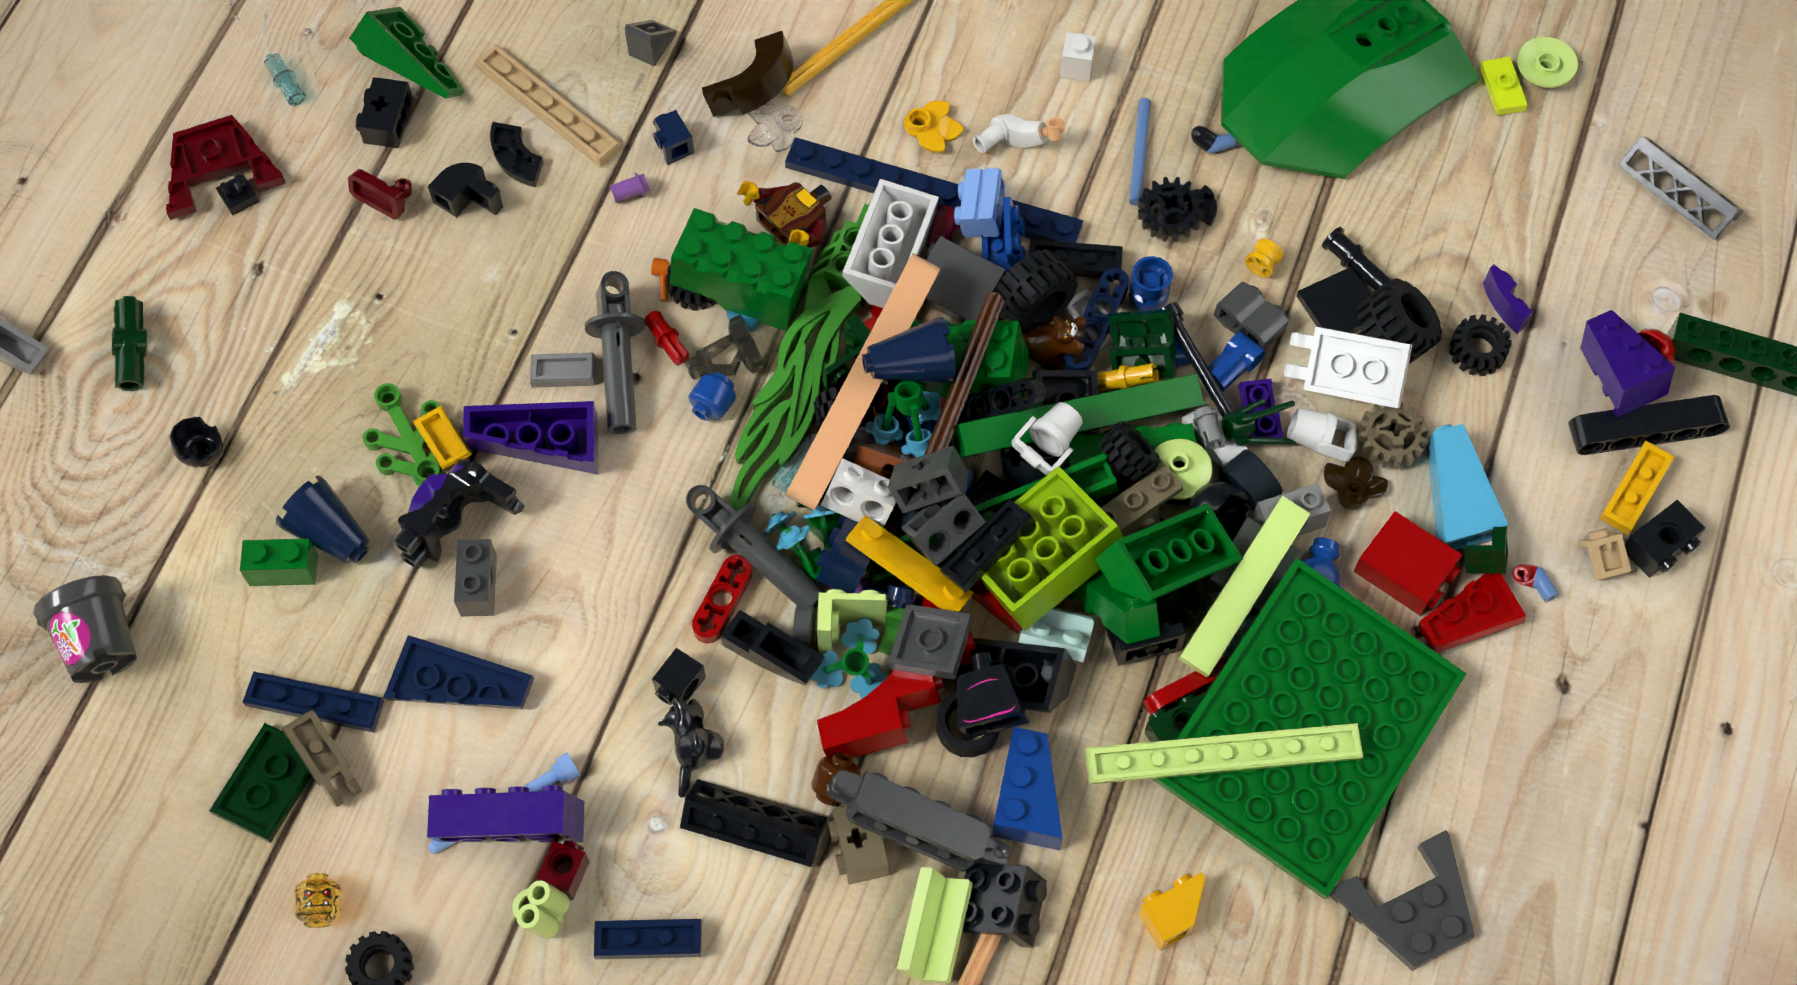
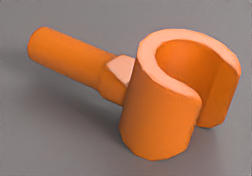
(659, 268)

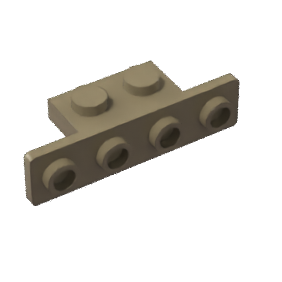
(1139, 504)

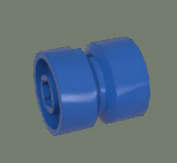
(1150, 283)

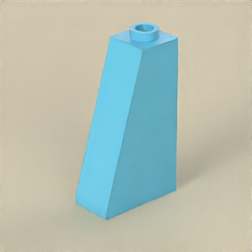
(1460, 490)

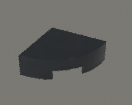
(1210, 205)

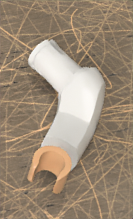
(1018, 132)

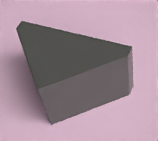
(648, 40)

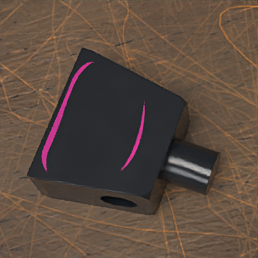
(988, 699)

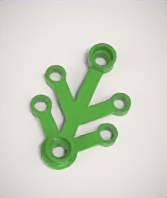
(410, 443)

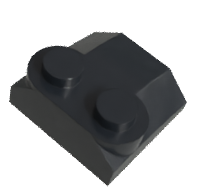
(1067, 385)

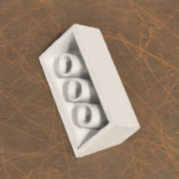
(889, 234)

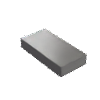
(562, 370)

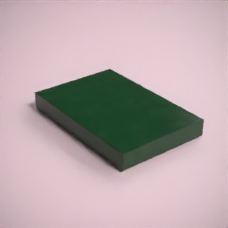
(263, 785)

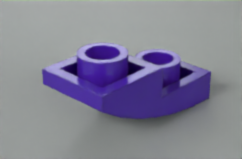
(1500, 289)
(1253, 391)

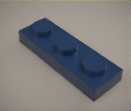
(648, 939)

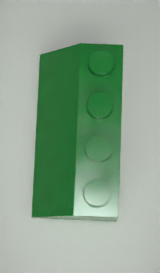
(1169, 555)

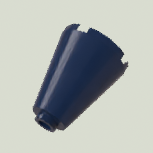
(913, 355)
(323, 518)

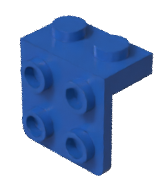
(1006, 248)

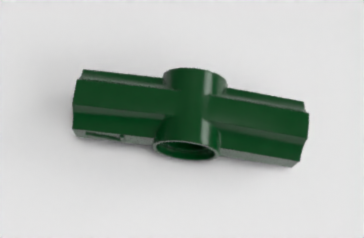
(129, 343)

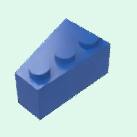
(1027, 796)

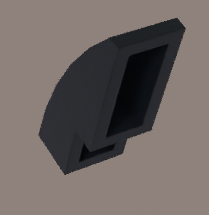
(771, 648)

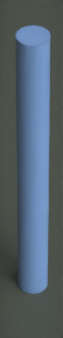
(1140, 151)

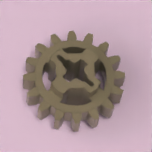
(1387, 439)

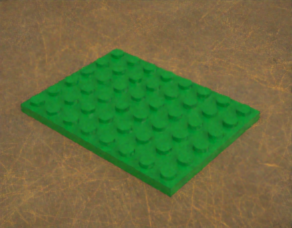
(1307, 664)

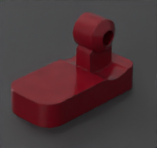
(378, 194)

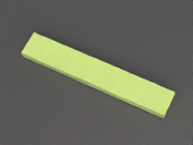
(1244, 586)

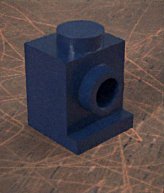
(672, 137)

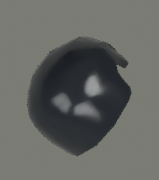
(195, 442)

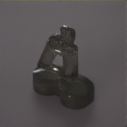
(746, 353)

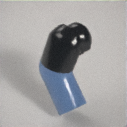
(1210, 141)

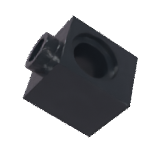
(678, 676)

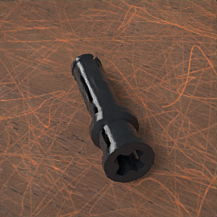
(1353, 256)

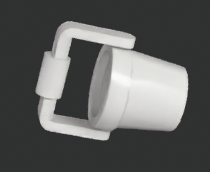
(1317, 431)
(1051, 434)

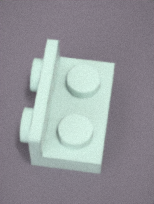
(1061, 630)

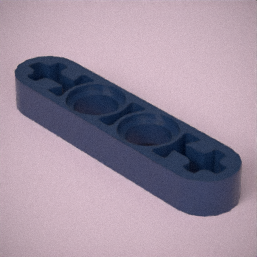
(1098, 321)

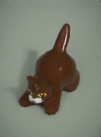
(1050, 342)

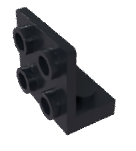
(1170, 639)

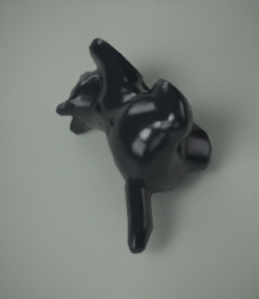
(693, 742)

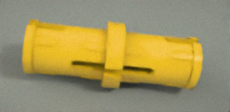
(1127, 377)

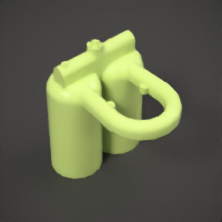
(543, 912)

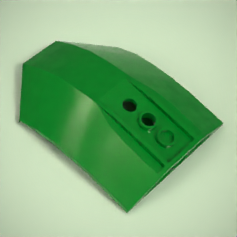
(1323, 103)

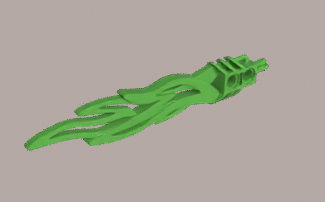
(819, 306)

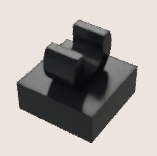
(237, 194)

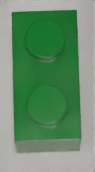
(278, 562)

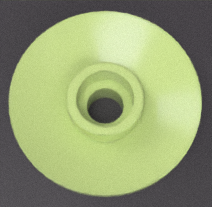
(1551, 53)
(1197, 466)

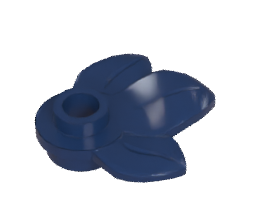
(898, 595)

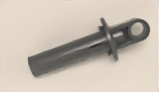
(615, 327)
(733, 527)

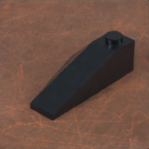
(1039, 672)

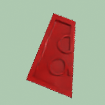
(1475, 612)

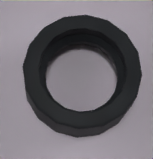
(956, 745)

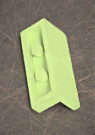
(934, 927)

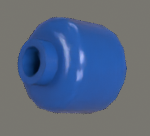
(712, 396)

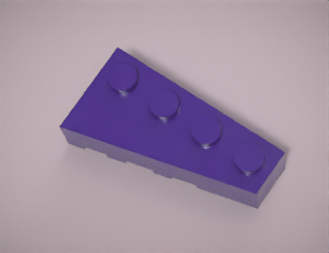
(536, 432)
(505, 815)

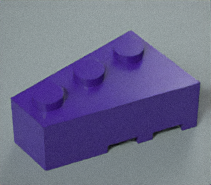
(1625, 362)

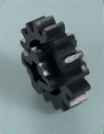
(1172, 212)

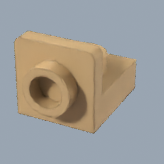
(1606, 553)

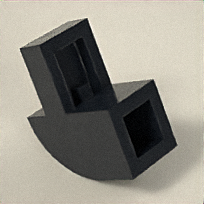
(460, 185)

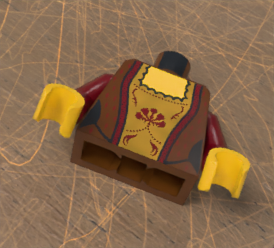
(789, 211)

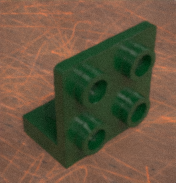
(855, 337)

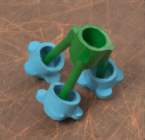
(912, 401)

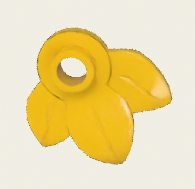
(936, 126)

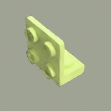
(839, 608)

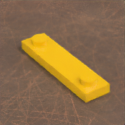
(907, 565)

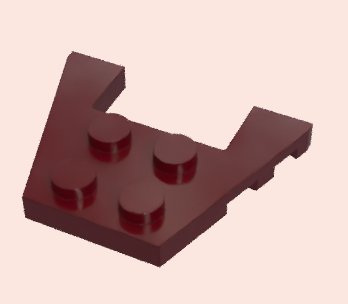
(212, 152)

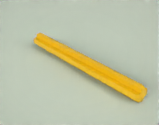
(842, 44)

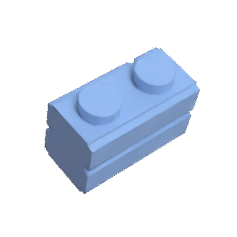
(981, 202)

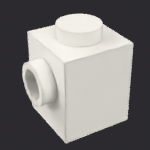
(1077, 56)

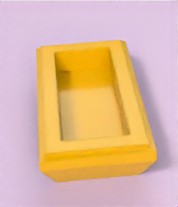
(442, 438)

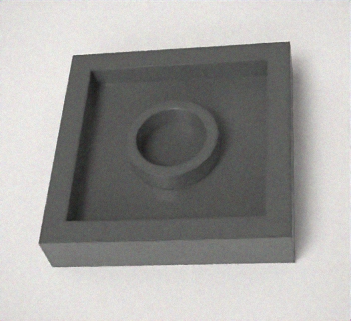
(930, 641)

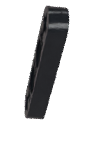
(992, 402)

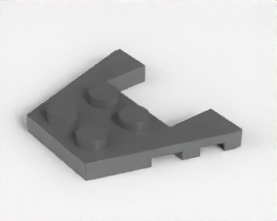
(1423, 920)

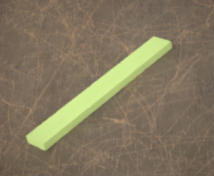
(1223, 753)

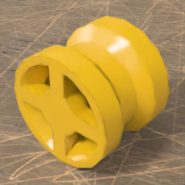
(1264, 257)

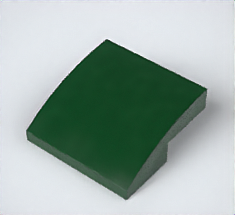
(1144, 339)

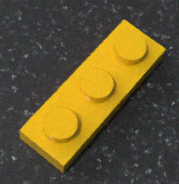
(1636, 488)

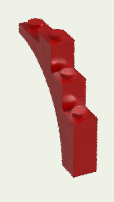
(883, 716)

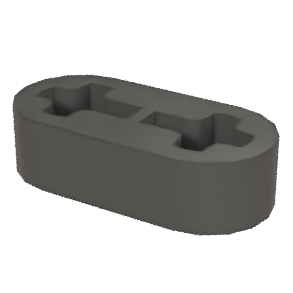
(804, 624)

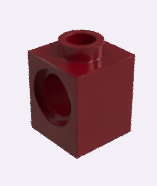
(569, 881)

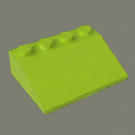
(1053, 552)

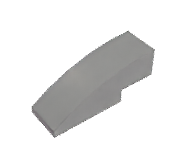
(20, 349)

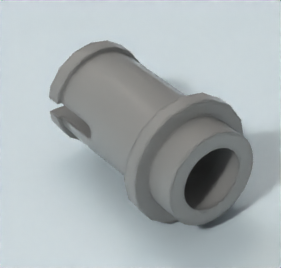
(1207, 422)

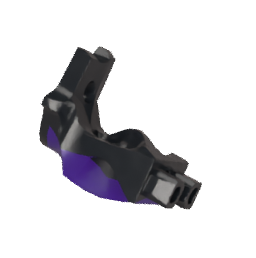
(440, 505)

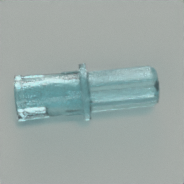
(284, 79)

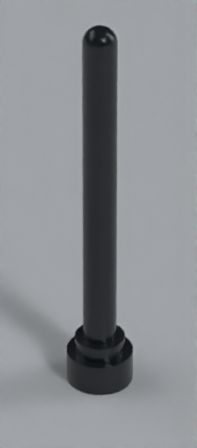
(1197, 361)

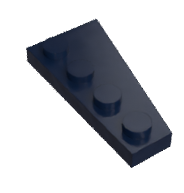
(447, 676)

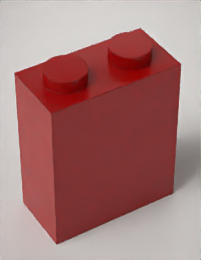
(1408, 564)

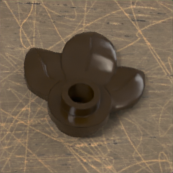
(1354, 482)

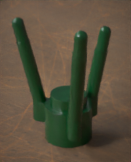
(1240, 425)

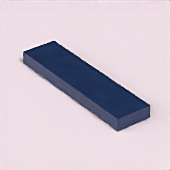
(299, 697)

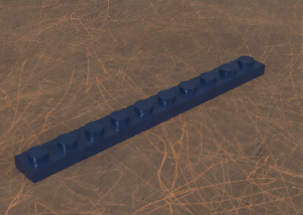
(865, 175)

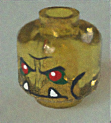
(317, 901)

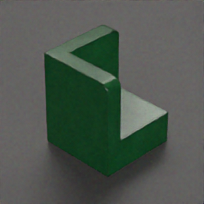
(1488, 558)

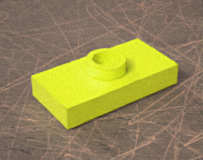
(1503, 86)

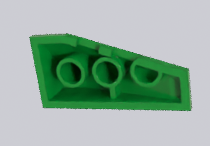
(397, 43)

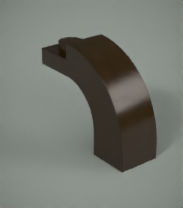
(757, 83)

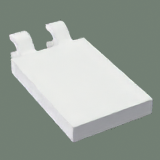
(1352, 366)

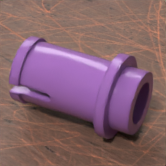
(630, 187)

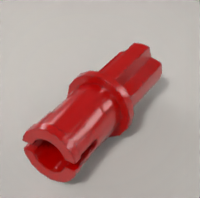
(666, 337)

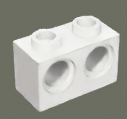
(859, 493)

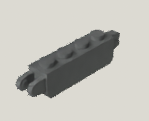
(916, 821)

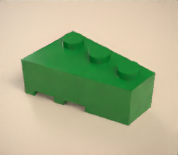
(1120, 613)

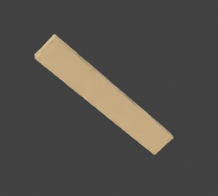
(548, 105)

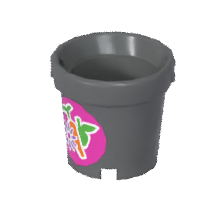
(88, 626)

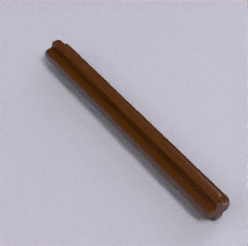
(966, 373)

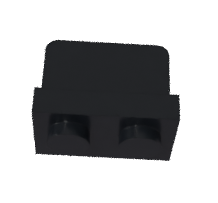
(1005, 902)

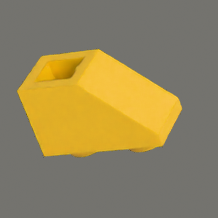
(1173, 913)

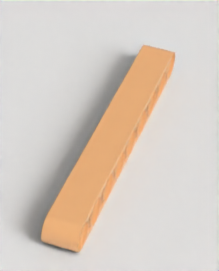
(859, 387)

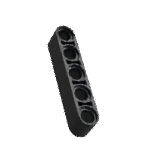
(1652, 423)

